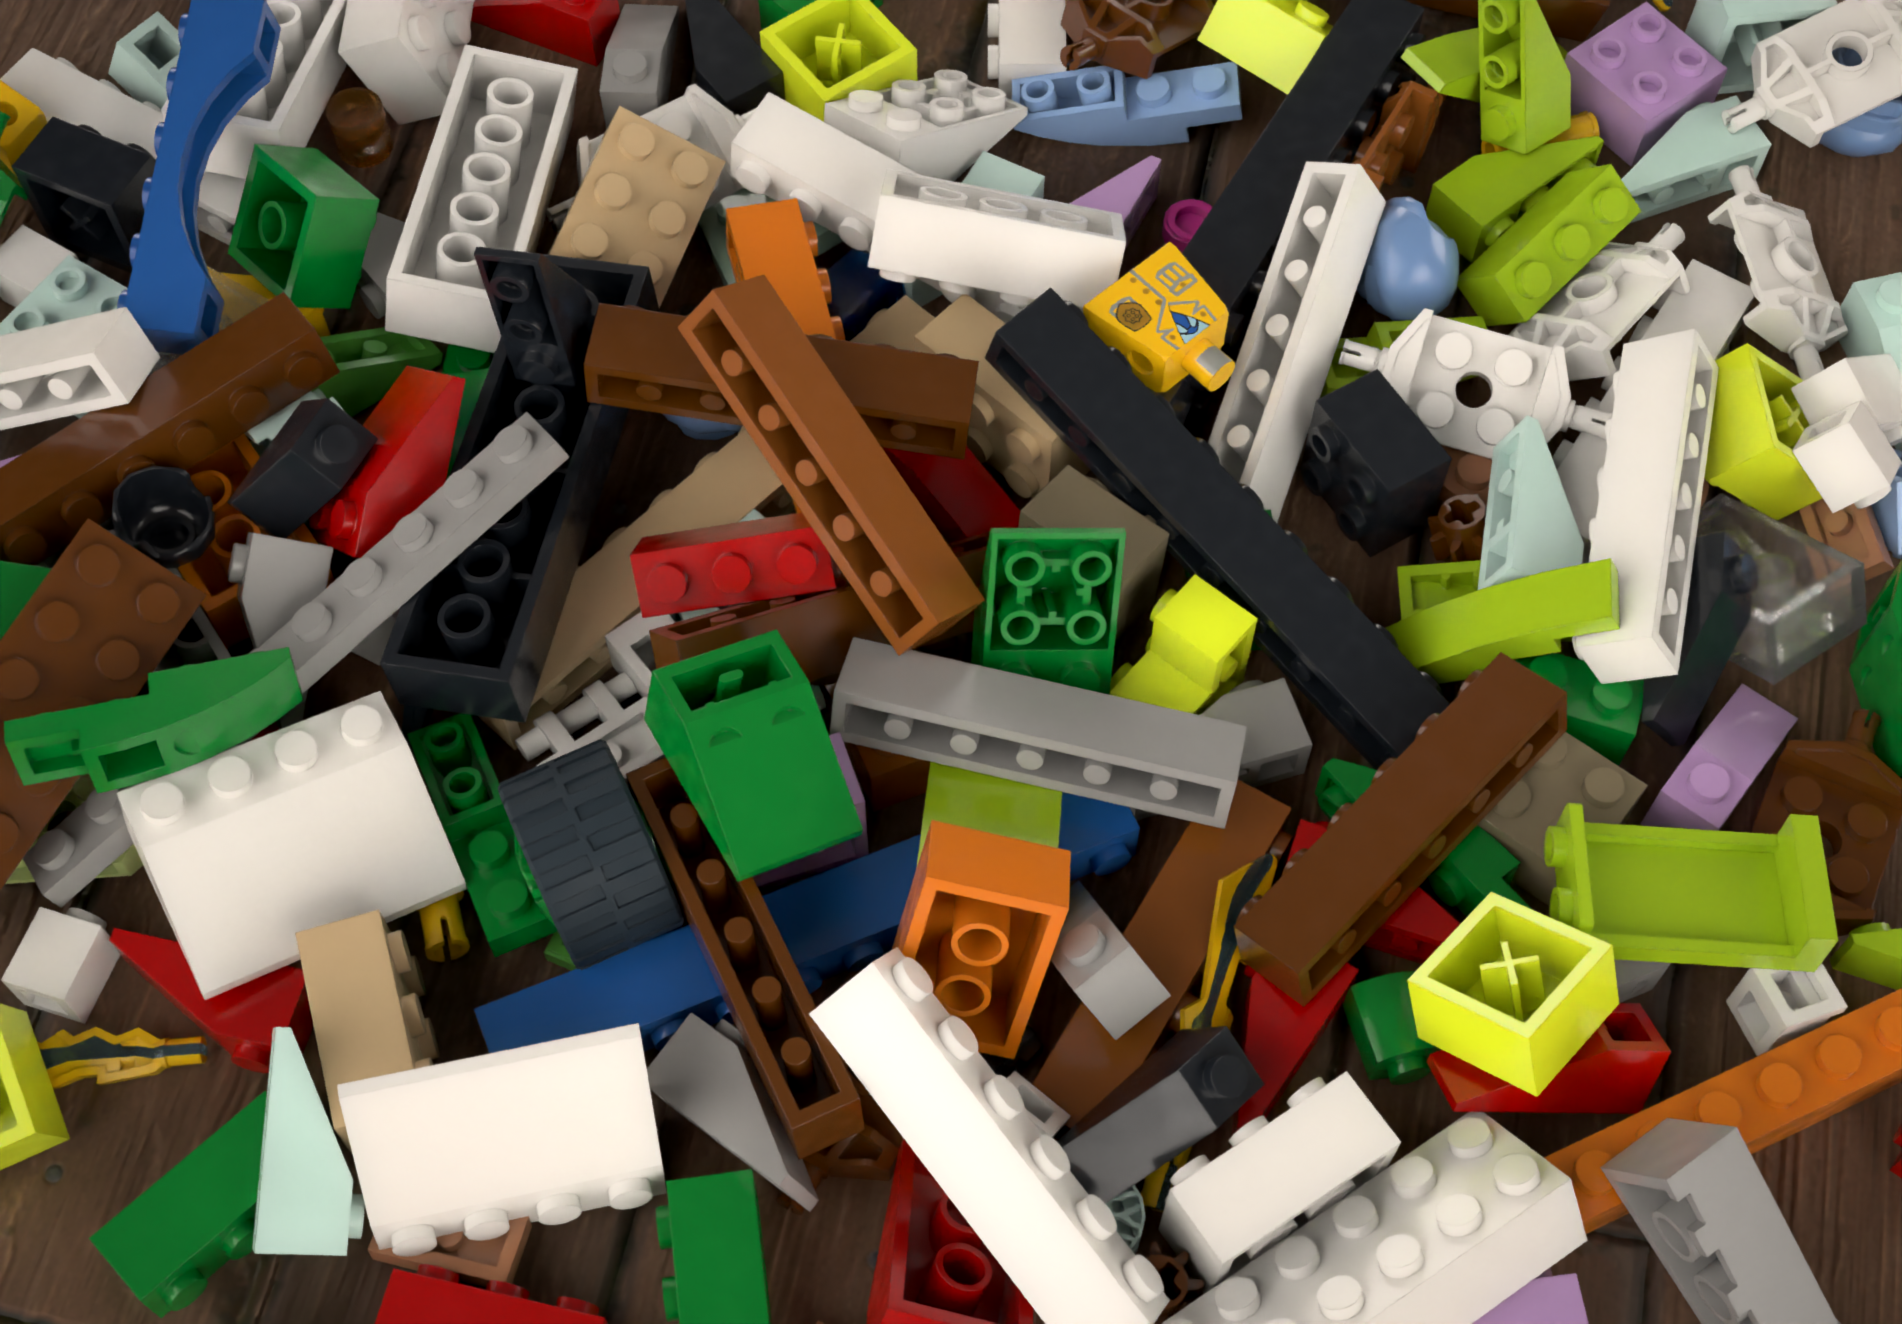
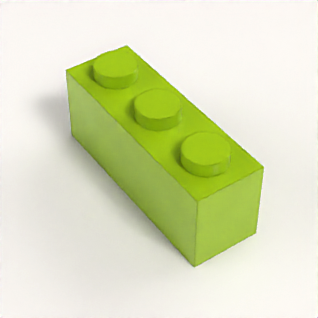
(1548, 245)

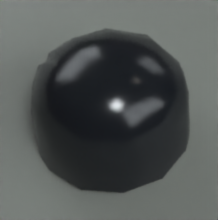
(163, 515)

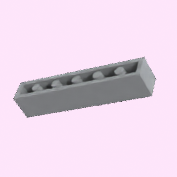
(1038, 732)

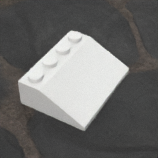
(289, 840)
(504, 1139)

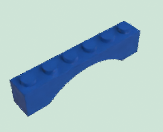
(220, 66)

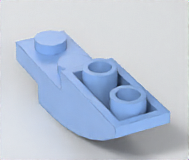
(1113, 110)

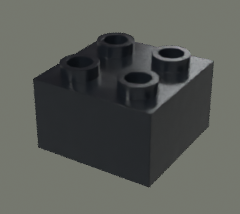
(86, 189)
(1373, 463)

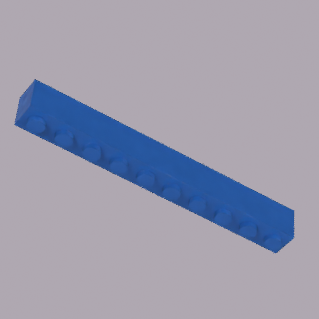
(826, 921)

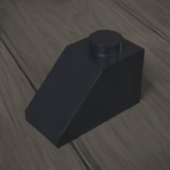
(302, 467)

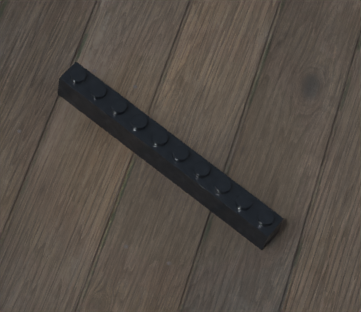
(1215, 527)

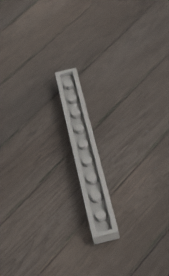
(335, 621)

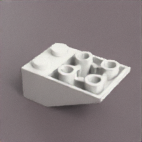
(928, 123)

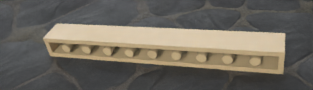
(717, 493)

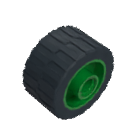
(589, 855)

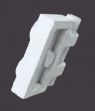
(622, 728)

